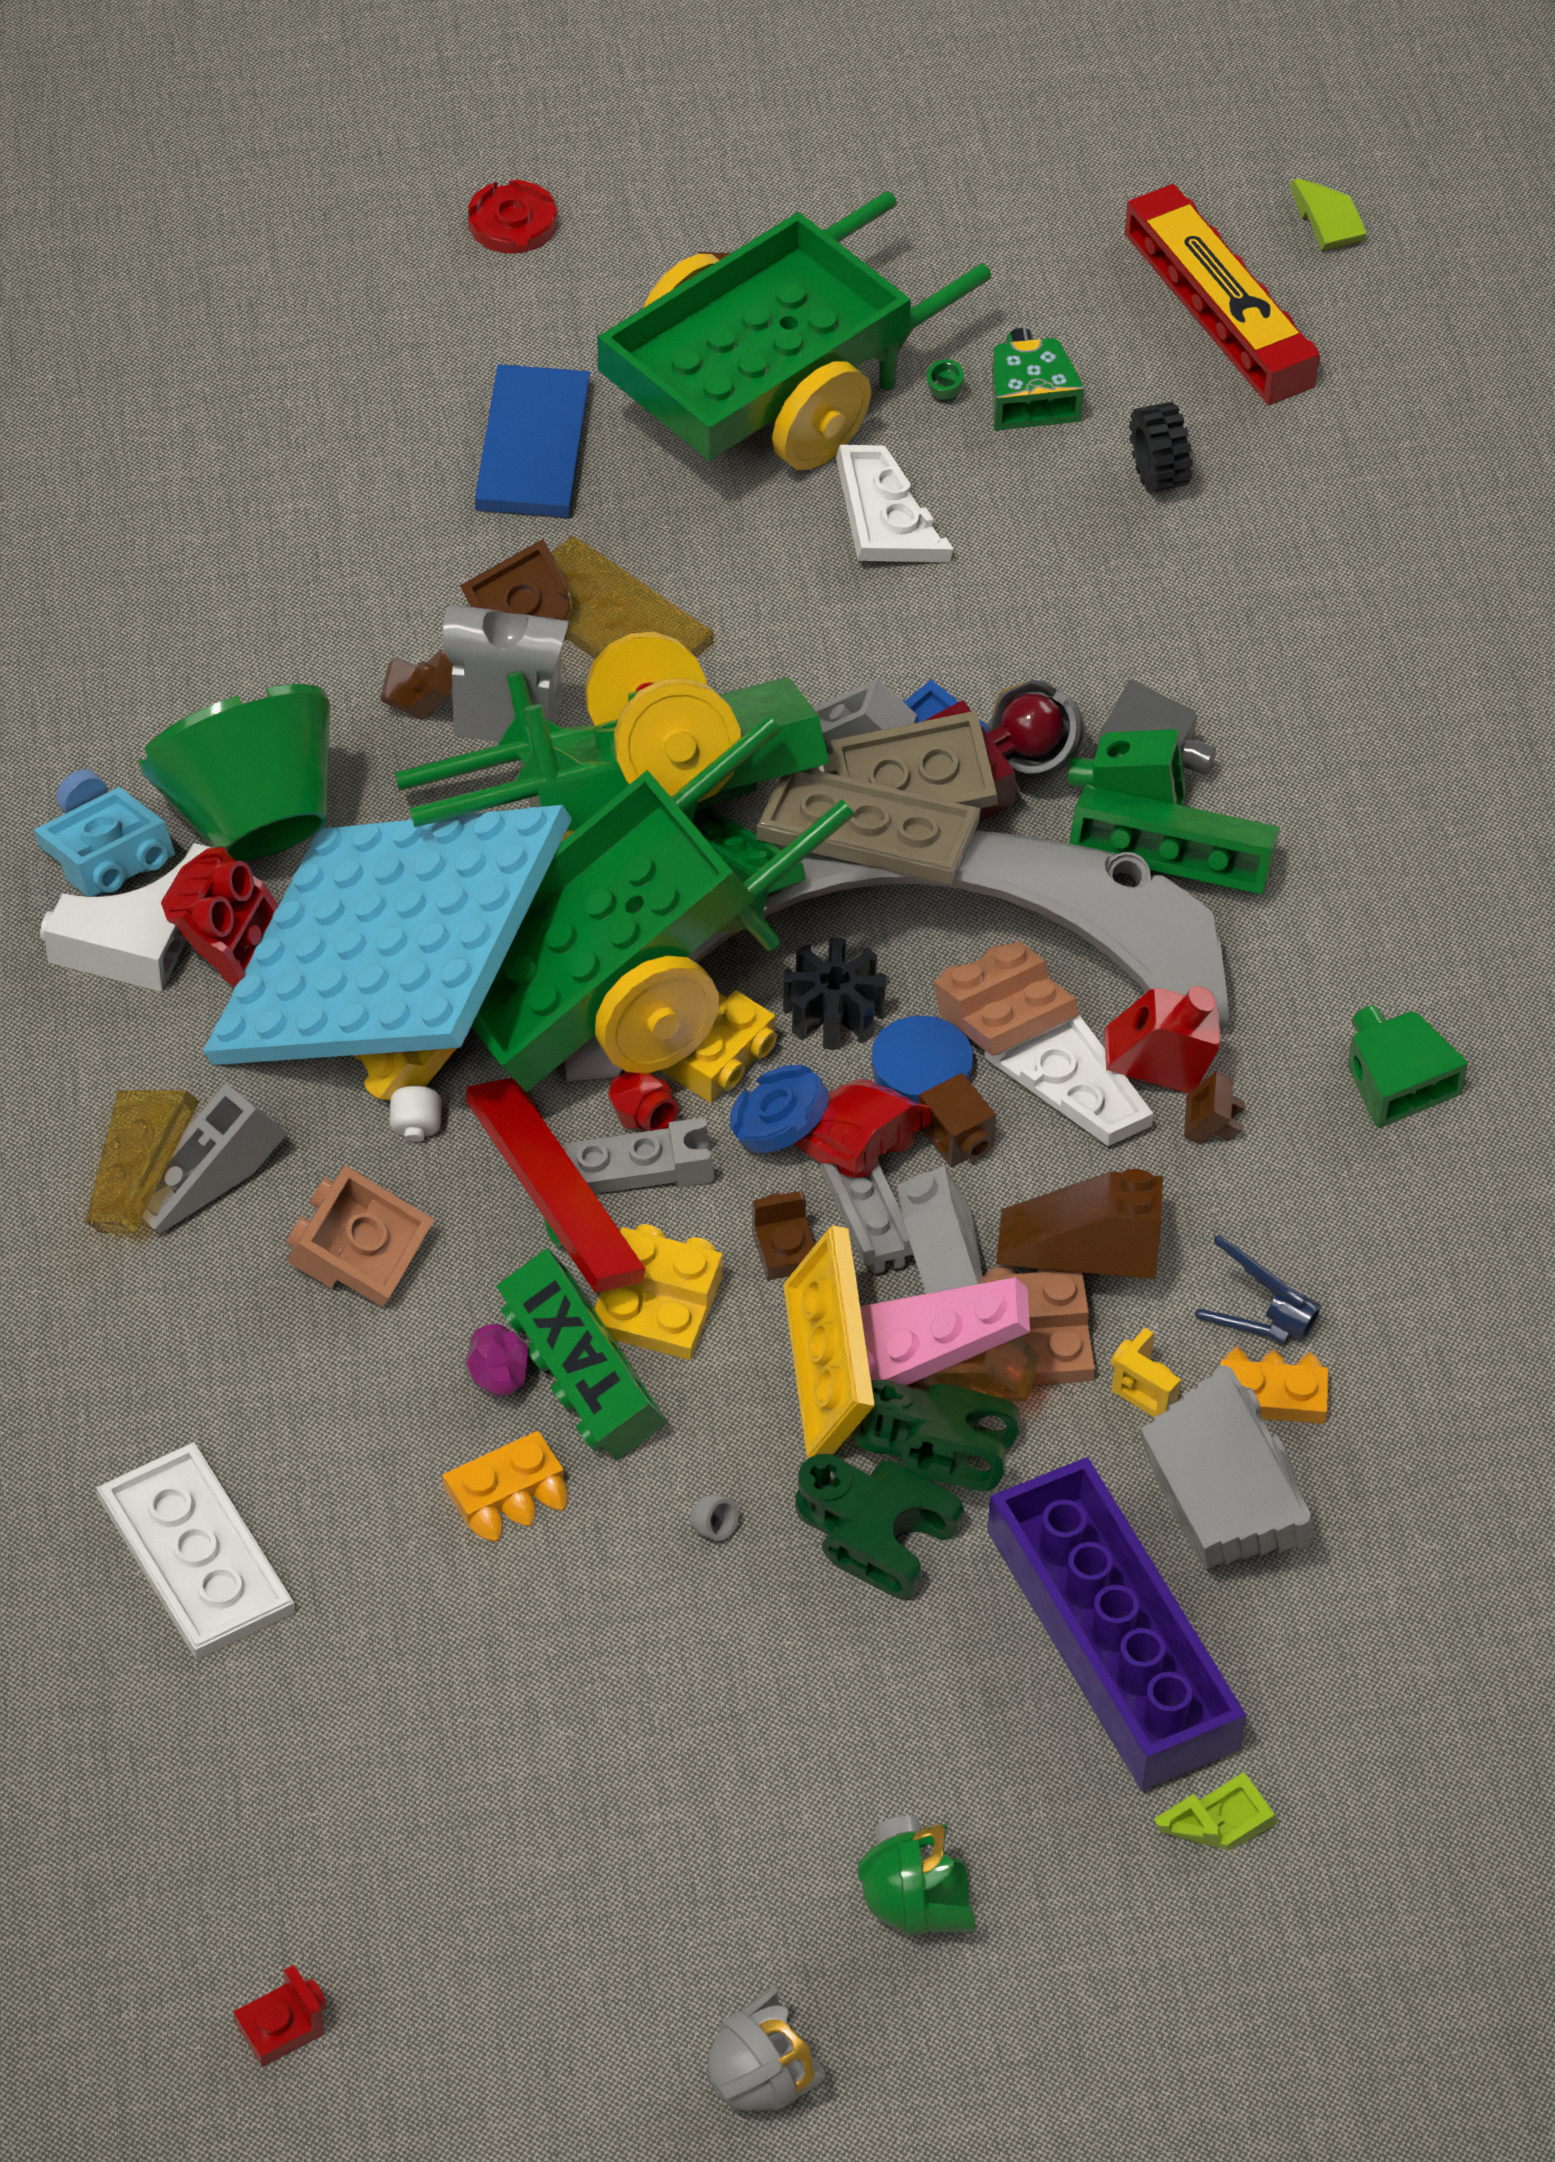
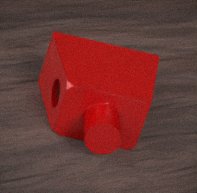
(1165, 1038)

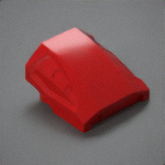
(220, 910)
(863, 1124)

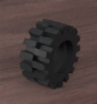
(1160, 446)

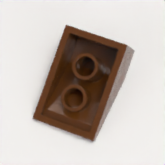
(1088, 1227)

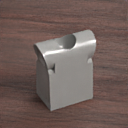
(487, 648)

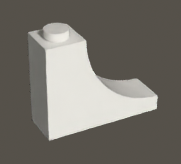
(118, 934)

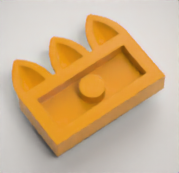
(1283, 1389)
(506, 1483)

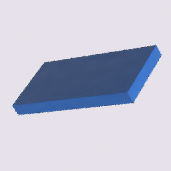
(532, 441)

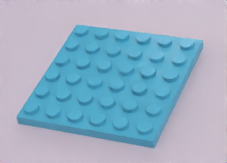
(388, 937)

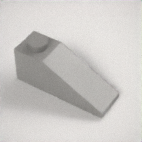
(214, 1155)
(940, 1231)

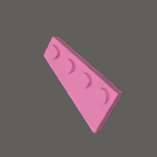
(941, 1328)

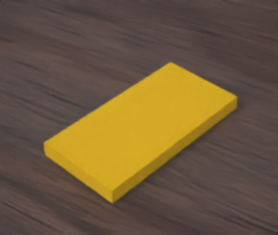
(828, 1343)

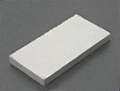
(195, 1550)

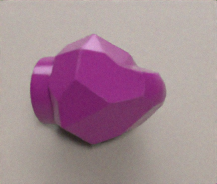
(497, 1360)

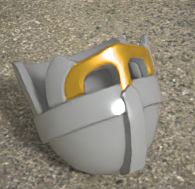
(761, 2059)

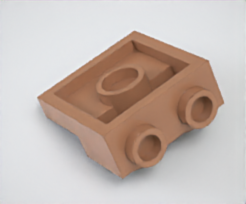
(1003, 998)
(357, 1236)
(1056, 1323)

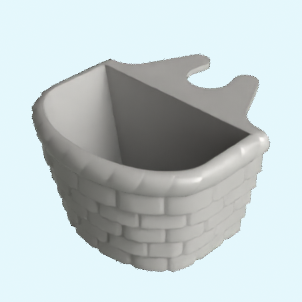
(1226, 1474)

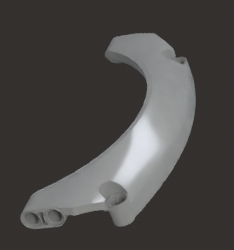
(1147, 929)

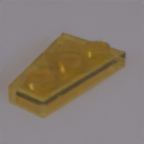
(136, 1154)

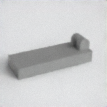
(870, 1216)

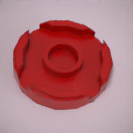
(512, 216)

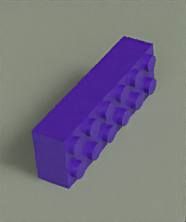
(1116, 1623)

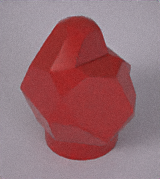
(642, 1101)

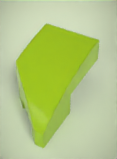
(1330, 214)
(1221, 1818)

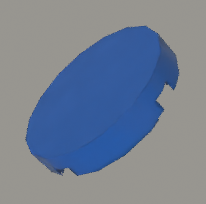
(919, 1055)
(779, 1109)

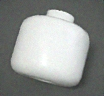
(415, 1112)

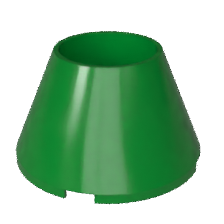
(249, 770)

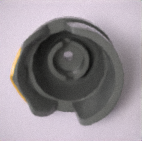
(1073, 732)

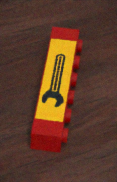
(1222, 294)

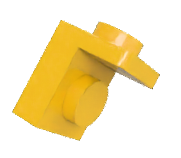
(1139, 1379)

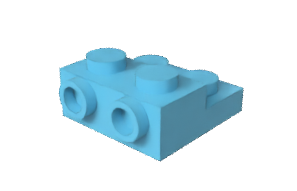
(106, 842)

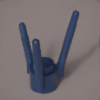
(1291, 1311)

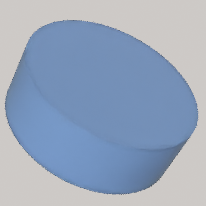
(79, 789)

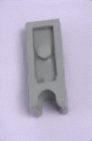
(646, 1158)

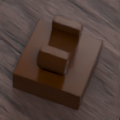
(1212, 1109)

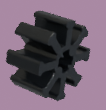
(834, 993)

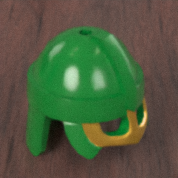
(914, 1890)

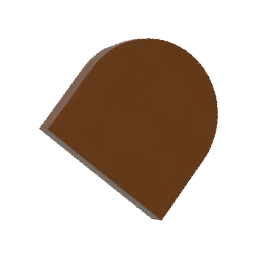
(523, 585)

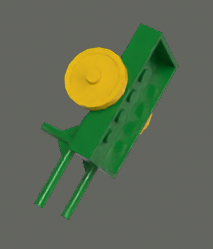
(770, 340)
(647, 715)
(617, 925)

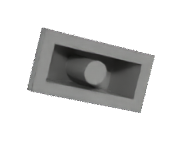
(862, 711)

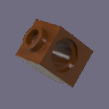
(960, 1120)

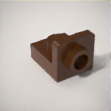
(418, 688)
(781, 1232)

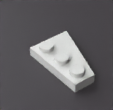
(883, 512)
(1071, 1075)

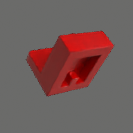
(282, 2018)

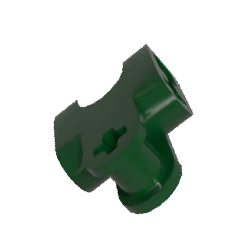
(938, 1431)
(868, 1515)

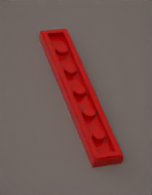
(555, 1185)

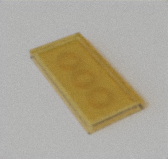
(615, 604)

